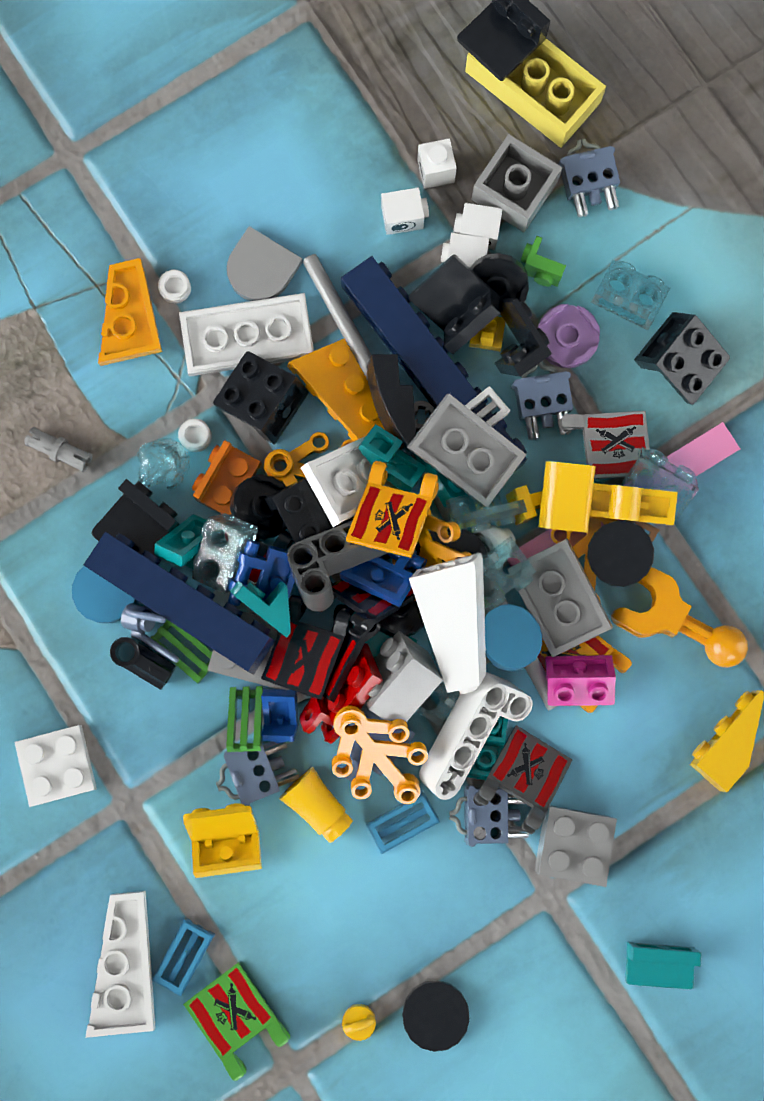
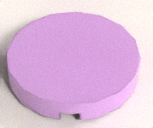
(571, 335)

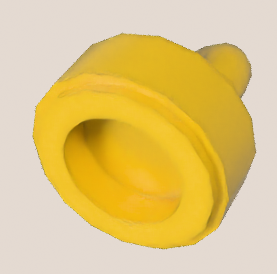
(359, 1022)

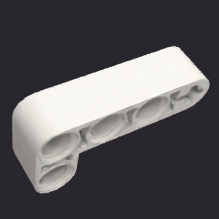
(467, 732)

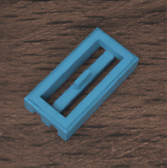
(377, 836)
(197, 931)

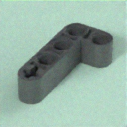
(325, 563)

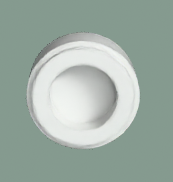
(174, 286)
(194, 435)

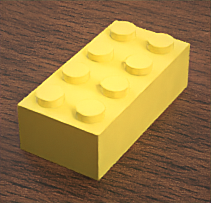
(545, 91)

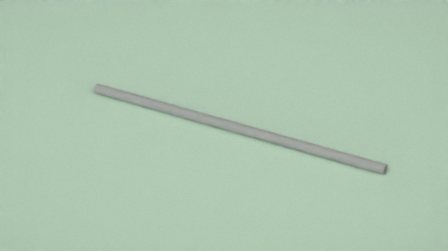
(362, 354)

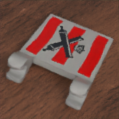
(610, 440)

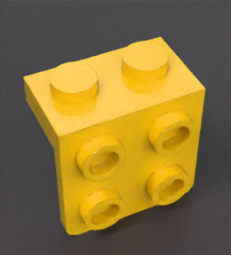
(223, 840)

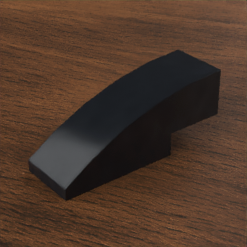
(391, 400)

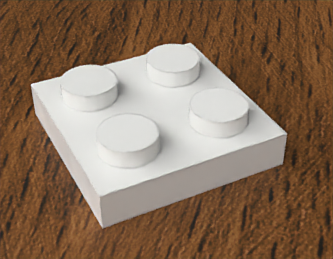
(55, 765)

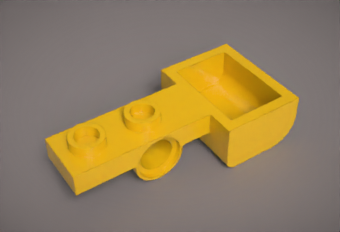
(573, 497)

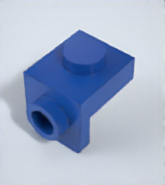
(279, 715)

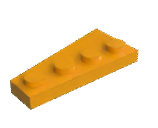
(340, 385)

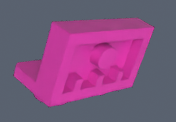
(580, 680)

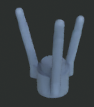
(141, 620)

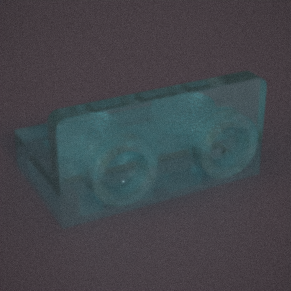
(656, 473)

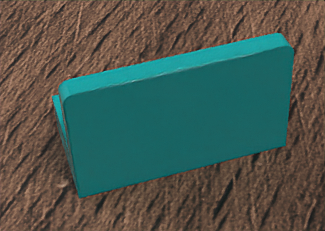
(661, 965)

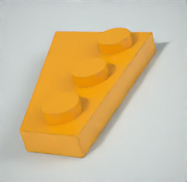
(129, 317)

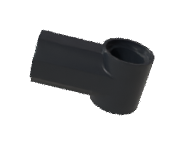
(144, 664)

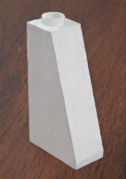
(454, 618)

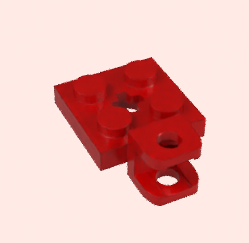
(354, 692)

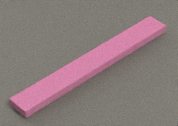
(697, 455)

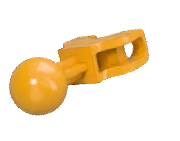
(669, 615)

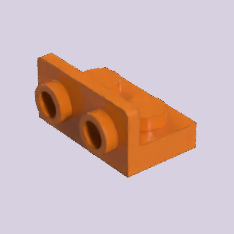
(227, 470)

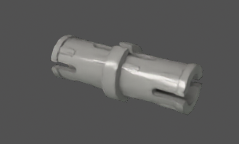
(58, 449)

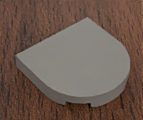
(260, 266)

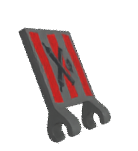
(529, 773)

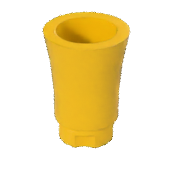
(317, 805)

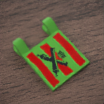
(231, 1014)

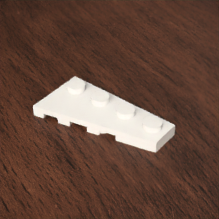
(124, 978)

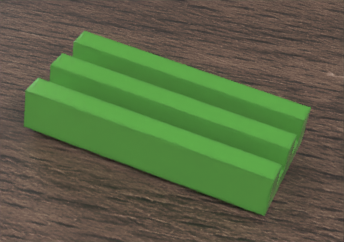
(163, 631)
(245, 694)

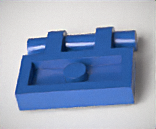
(273, 569)
(384, 578)

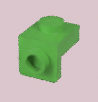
(543, 270)

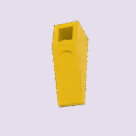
(731, 748)

